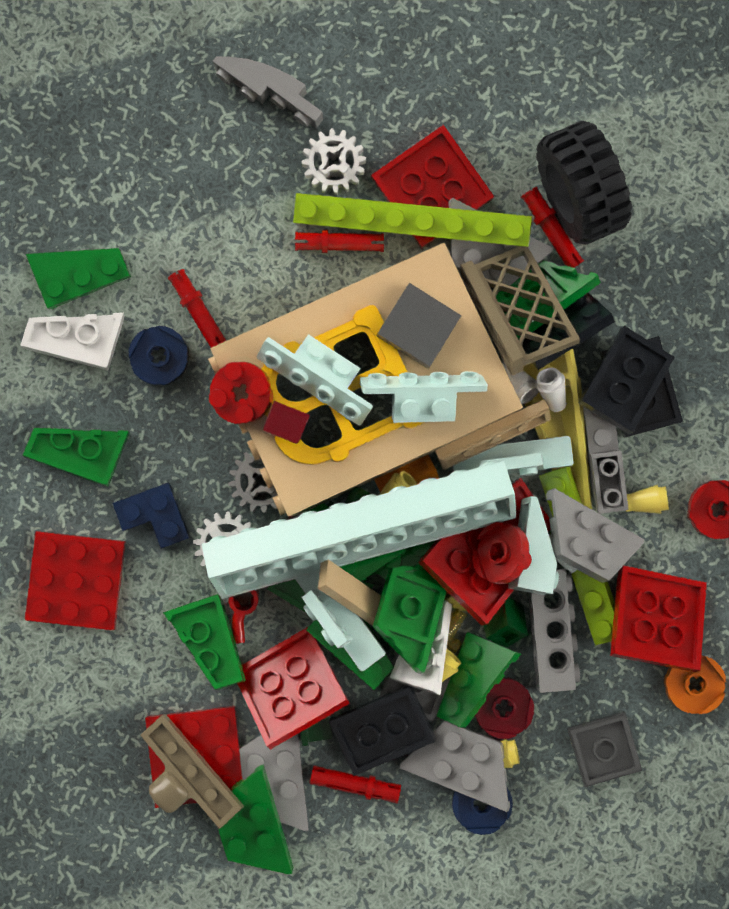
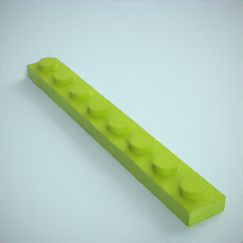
(413, 219)

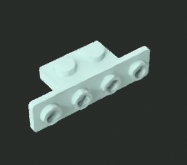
(319, 373)
(423, 397)
(525, 456)
(340, 624)

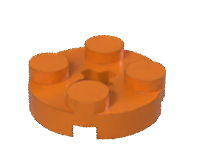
(694, 701)

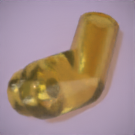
(456, 621)

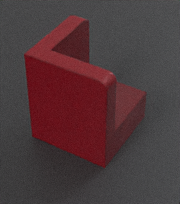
(286, 422)

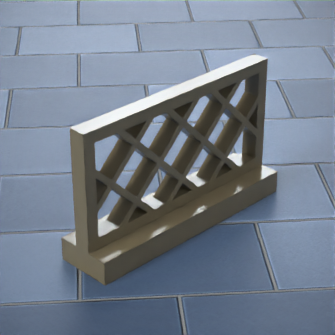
(498, 324)

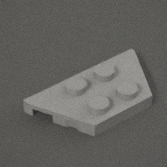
(465, 251)
(588, 538)
(464, 764)
(284, 774)

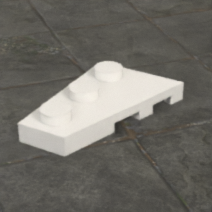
(76, 339)
(432, 678)

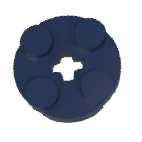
(154, 339)
(479, 821)

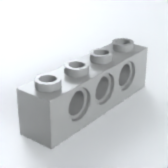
(567, 674)

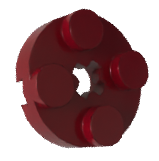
(514, 720)

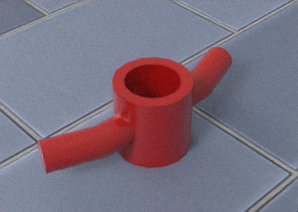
(239, 615)

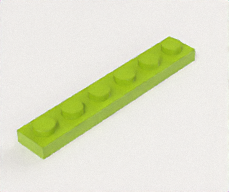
(594, 596)

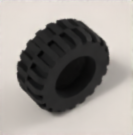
(584, 182)

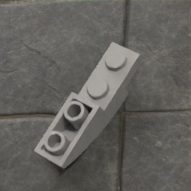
(261, 80)
(605, 464)

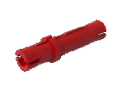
(552, 228)
(339, 241)
(192, 301)
(355, 784)

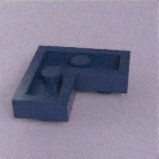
(155, 506)

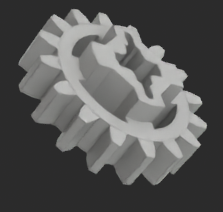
(248, 496)

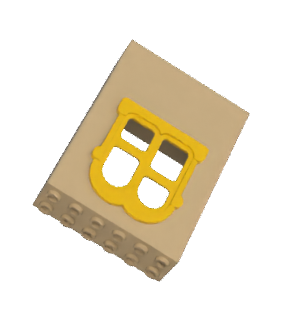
(315, 475)

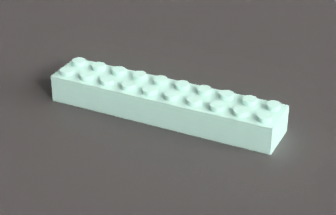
(360, 529)

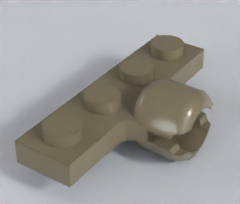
(187, 775)

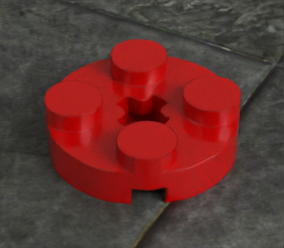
(224, 399)
(702, 515)
(515, 557)

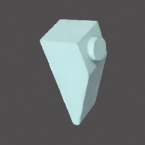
(542, 574)

